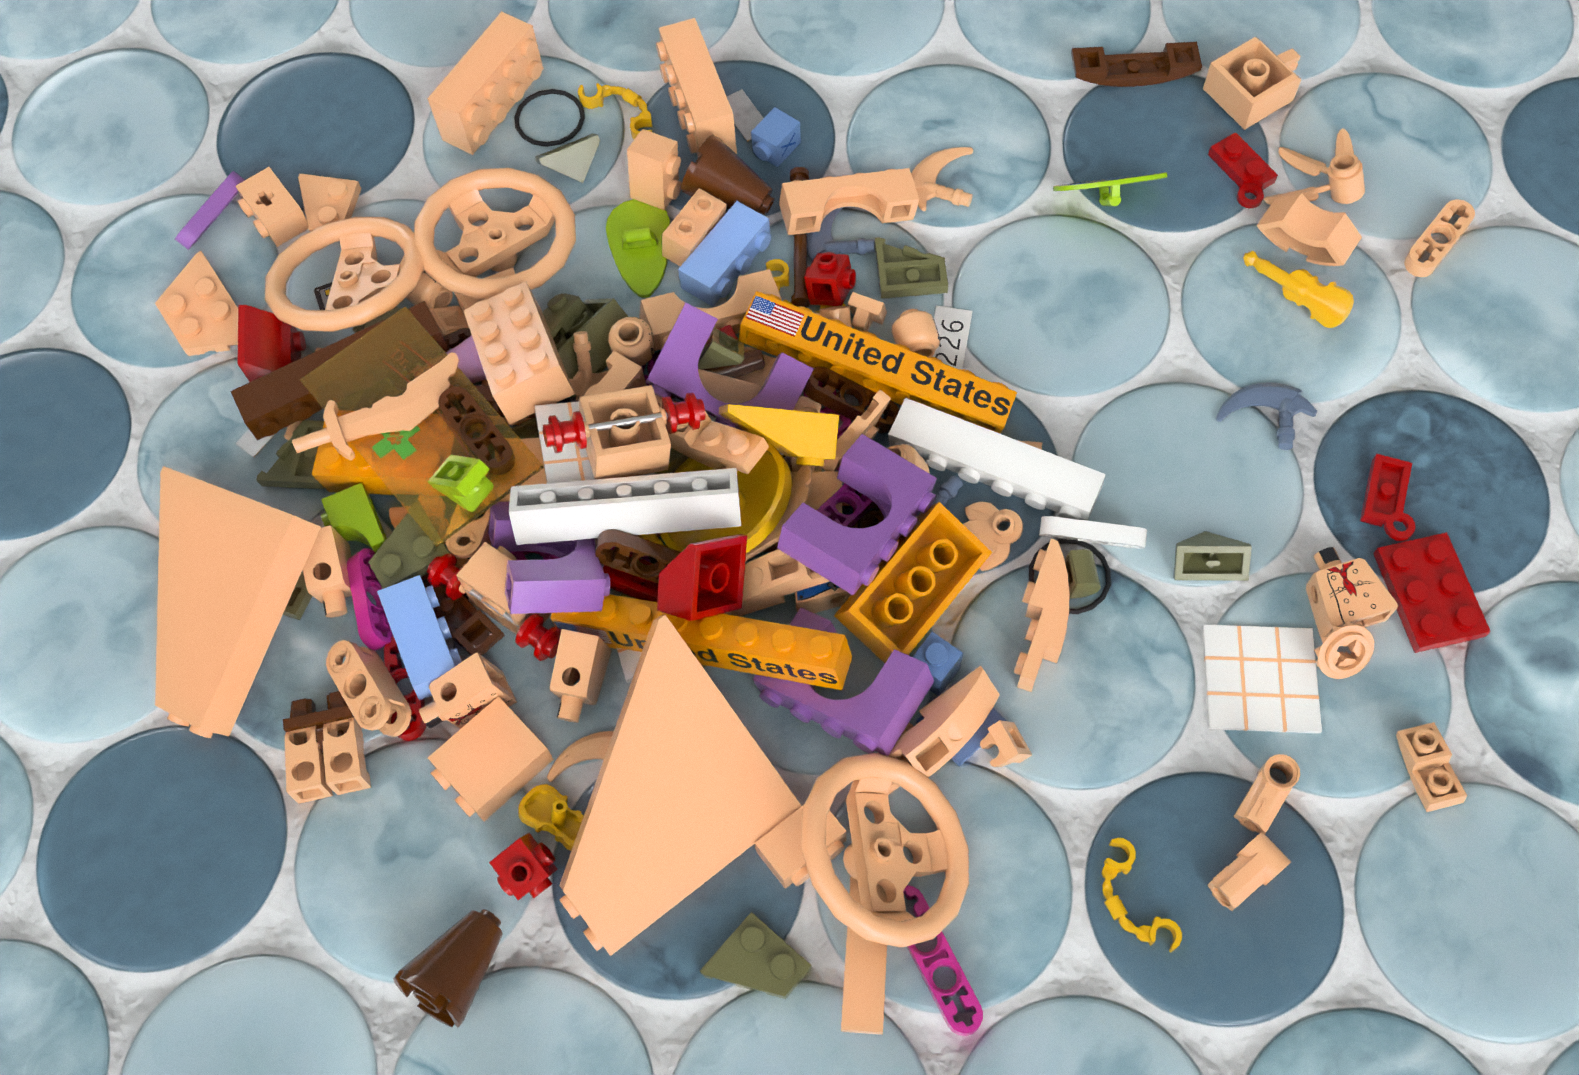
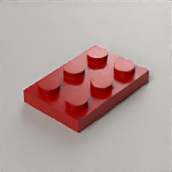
(1431, 592)

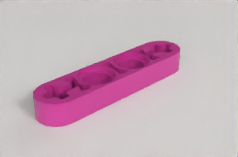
(944, 957)

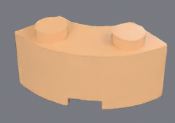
(1314, 232)

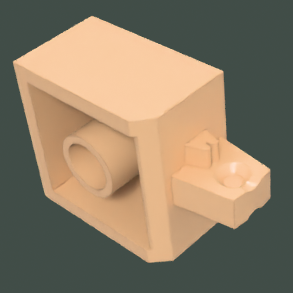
(1253, 81)

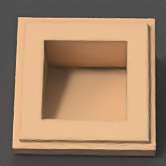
(449, 319)

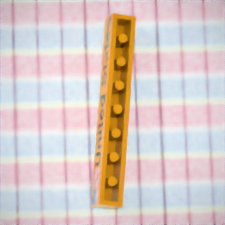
(874, 362)
(723, 641)

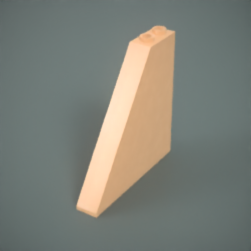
(220, 596)
(672, 798)

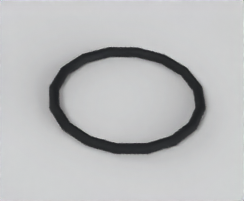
(546, 92)
(1103, 561)

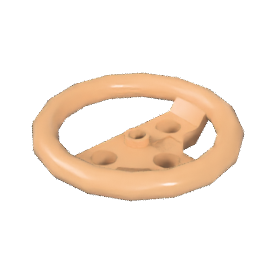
(499, 238)
(360, 286)
(878, 850)

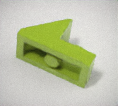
(463, 481)

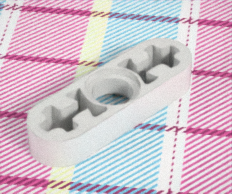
(1093, 532)

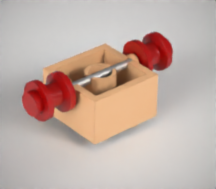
(625, 430)
(484, 583)

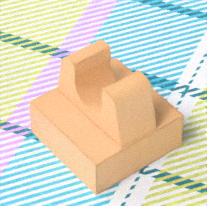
(866, 311)
(1009, 742)

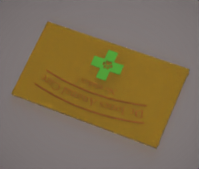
(405, 460)

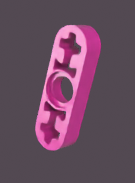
(370, 619)

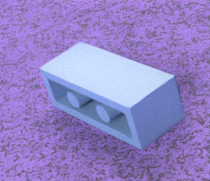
(725, 254)
(418, 632)

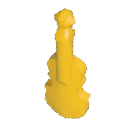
(1327, 303)
(548, 811)

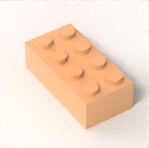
(486, 83)
(694, 85)
(517, 352)

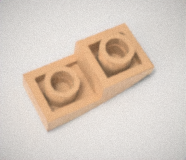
(1429, 767)

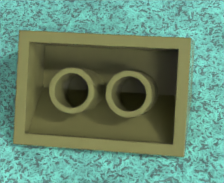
(596, 321)

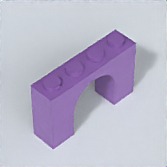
(678, 374)
(852, 554)
(553, 585)
(869, 719)

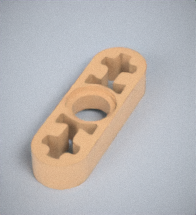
(1439, 250)

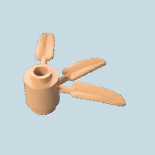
(1344, 172)

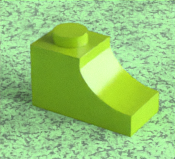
(354, 516)

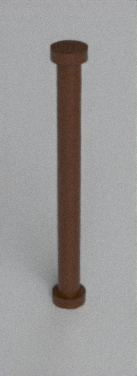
(800, 295)

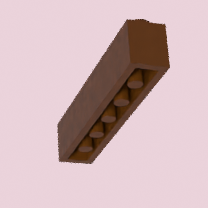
(281, 397)

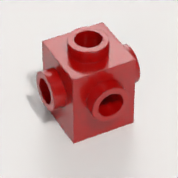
(829, 279)
(524, 867)

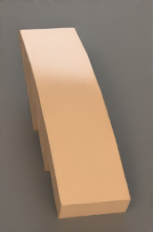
(863, 978)

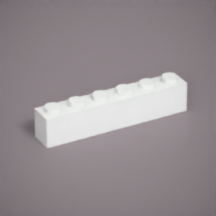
(997, 461)
(626, 504)

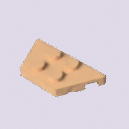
(200, 309)

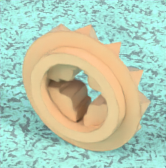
(1341, 664)

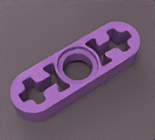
(209, 211)

